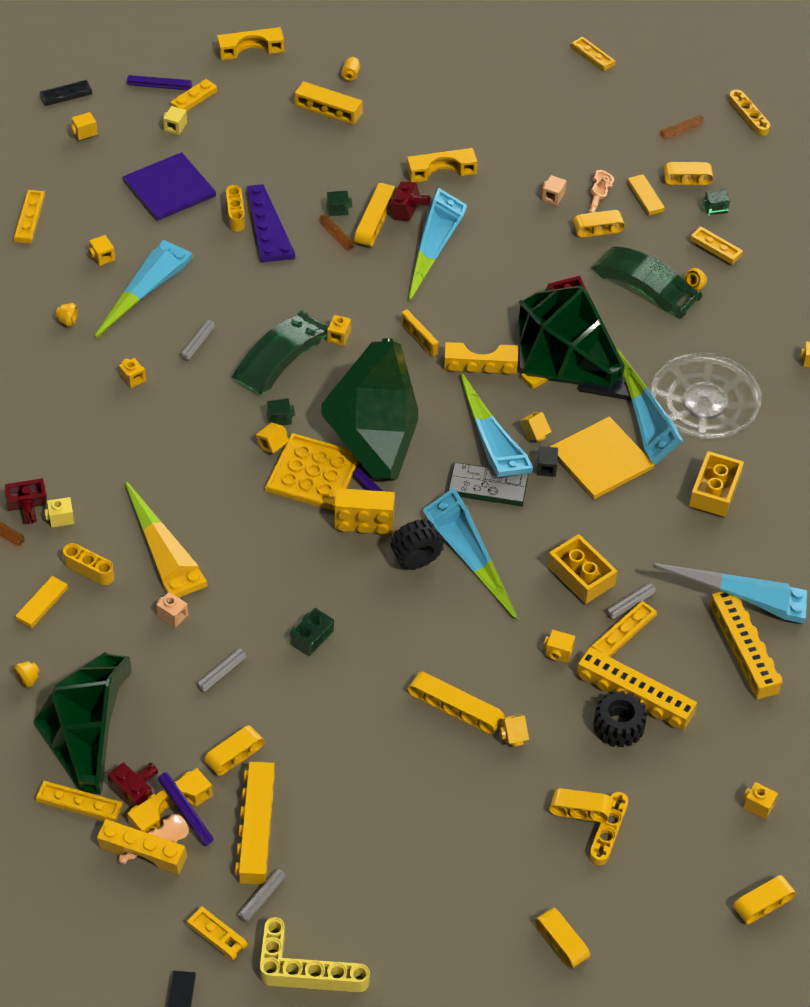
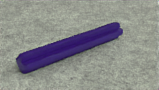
(159, 82)
(185, 809)

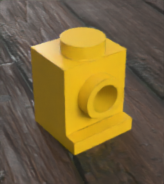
(130, 369)

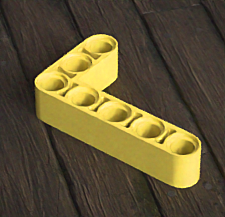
(304, 968)

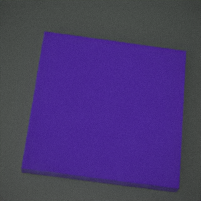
(169, 186)

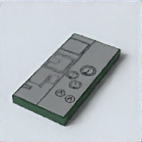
(484, 485)

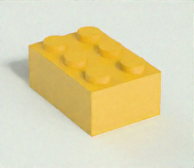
(716, 484)
(364, 511)
(582, 568)

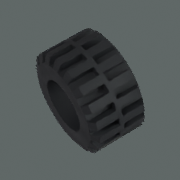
(416, 544)
(620, 705)

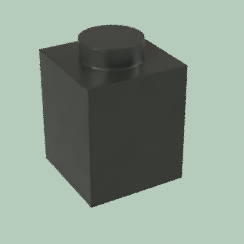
(547, 461)

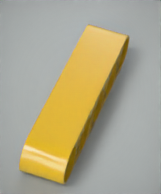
(374, 215)
(456, 702)

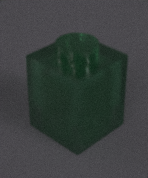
(716, 202)
(338, 203)
(280, 411)

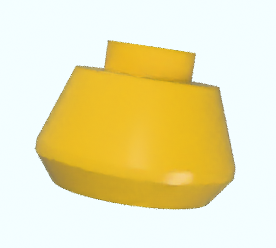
(695, 278)
(67, 314)
(26, 673)

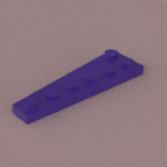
(269, 231)

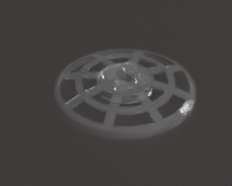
(707, 391)

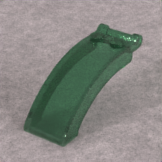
(649, 277)
(278, 350)

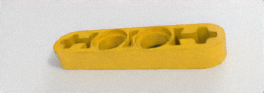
(760, 125)
(612, 829)

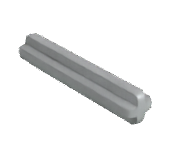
(197, 340)
(631, 600)
(221, 670)
(262, 895)

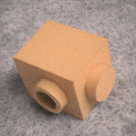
(553, 190)
(172, 609)

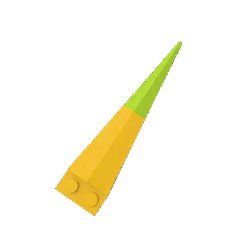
(175, 566)

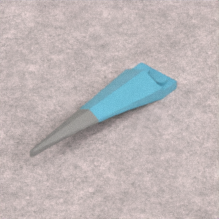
(771, 596)

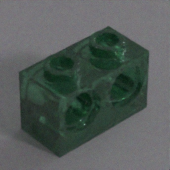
(315, 627)

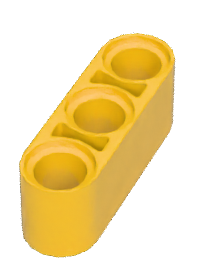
(688, 173)
(235, 208)
(598, 223)
(88, 564)
(234, 750)
(581, 805)
(764, 899)
(562, 938)

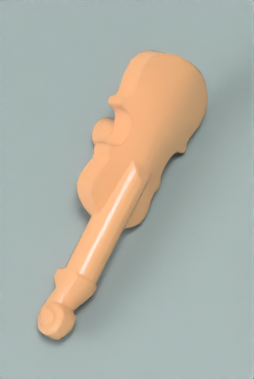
(602, 181)
(173, 829)

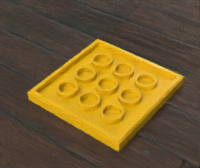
(602, 457)
(312, 471)

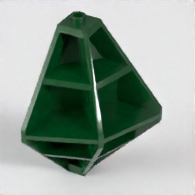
(566, 339)
(375, 409)
(79, 716)

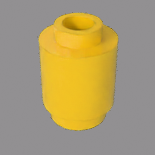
(350, 69)

